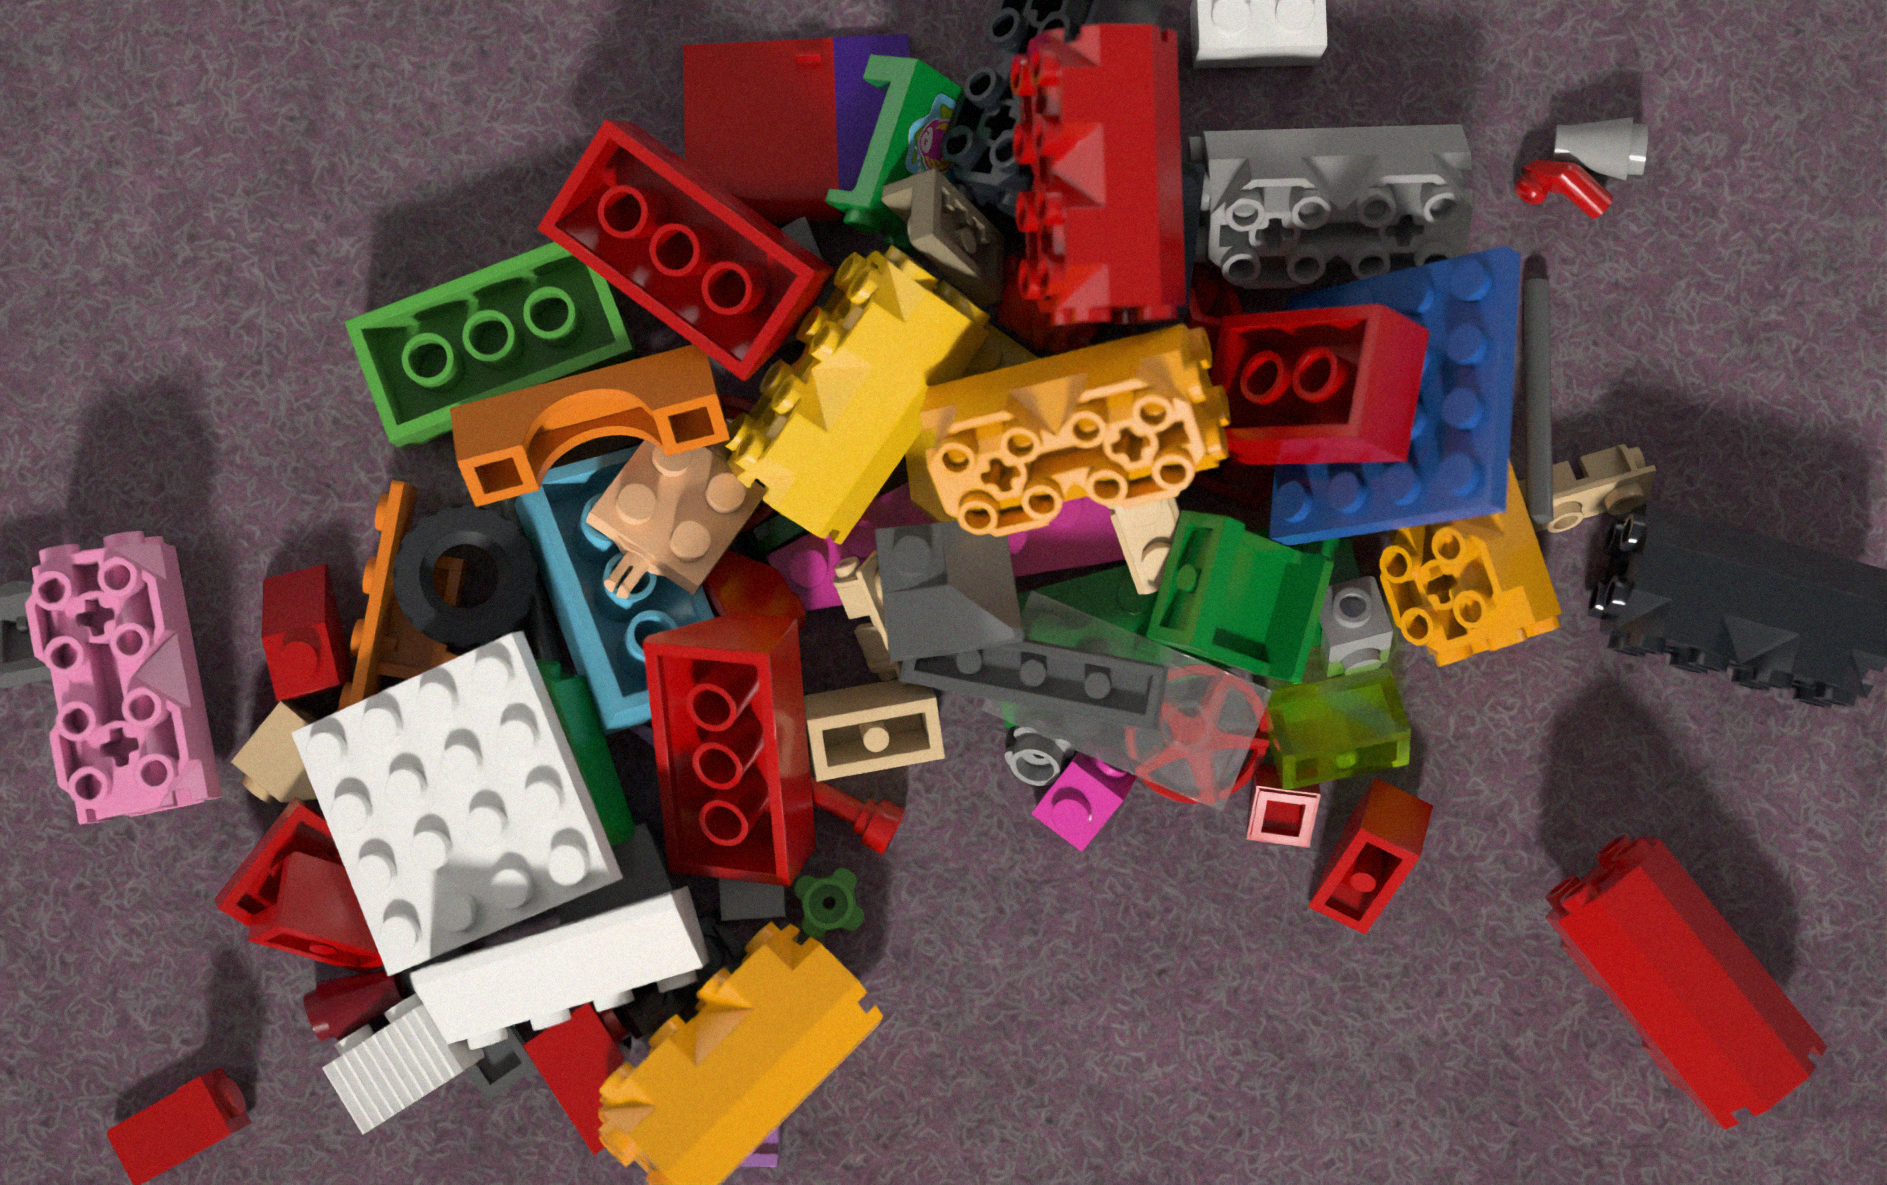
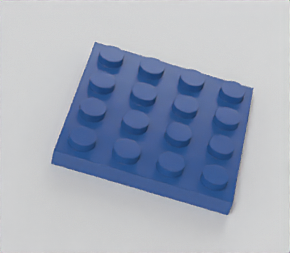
(1461, 414)

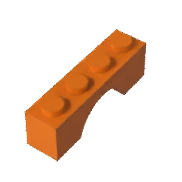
(517, 436)

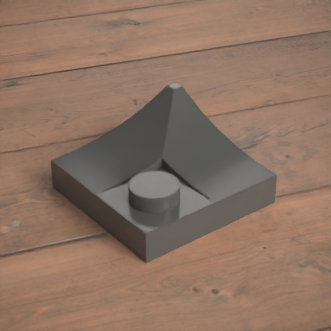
(945, 590)

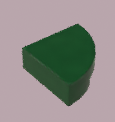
(778, 531)

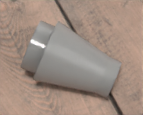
(1604, 147)

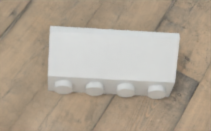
(564, 967)

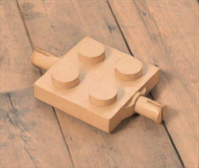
(673, 514)

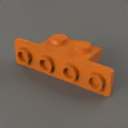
(386, 638)

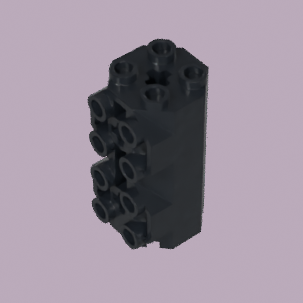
(989, 110)
(1742, 604)

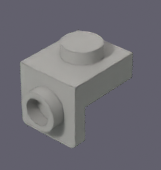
(1354, 628)

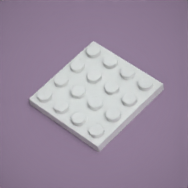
(456, 803)

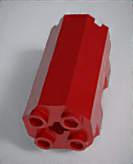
(1106, 175)
(1683, 980)

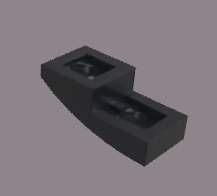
(655, 1007)

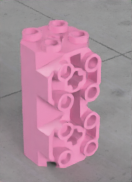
(123, 678)

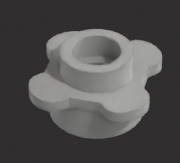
(1036, 758)

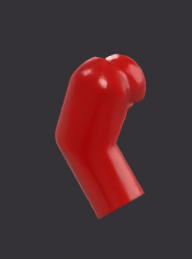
(1562, 178)

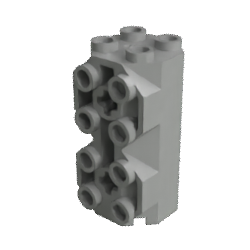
(1319, 197)

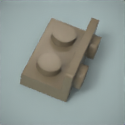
(950, 233)

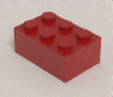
(1320, 384)

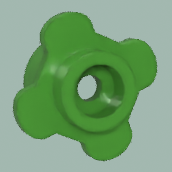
(814, 891)

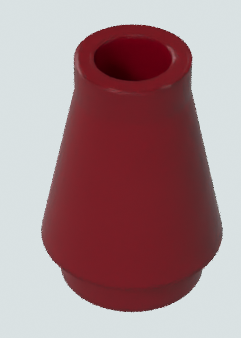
(351, 1001)

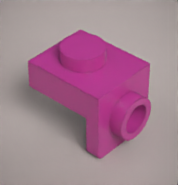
(1083, 799)

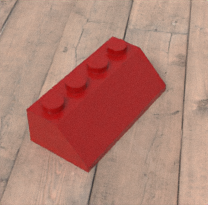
(685, 248)
(732, 748)

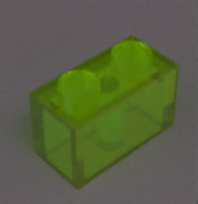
(1337, 728)

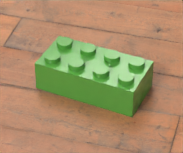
(487, 337)

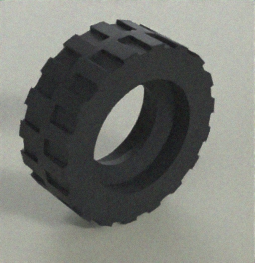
(453, 527)

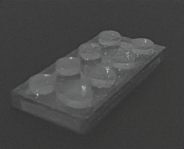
(1203, 718)

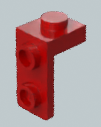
(179, 1126)

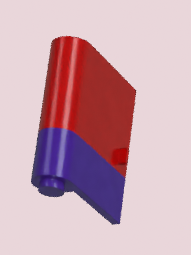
(783, 119)

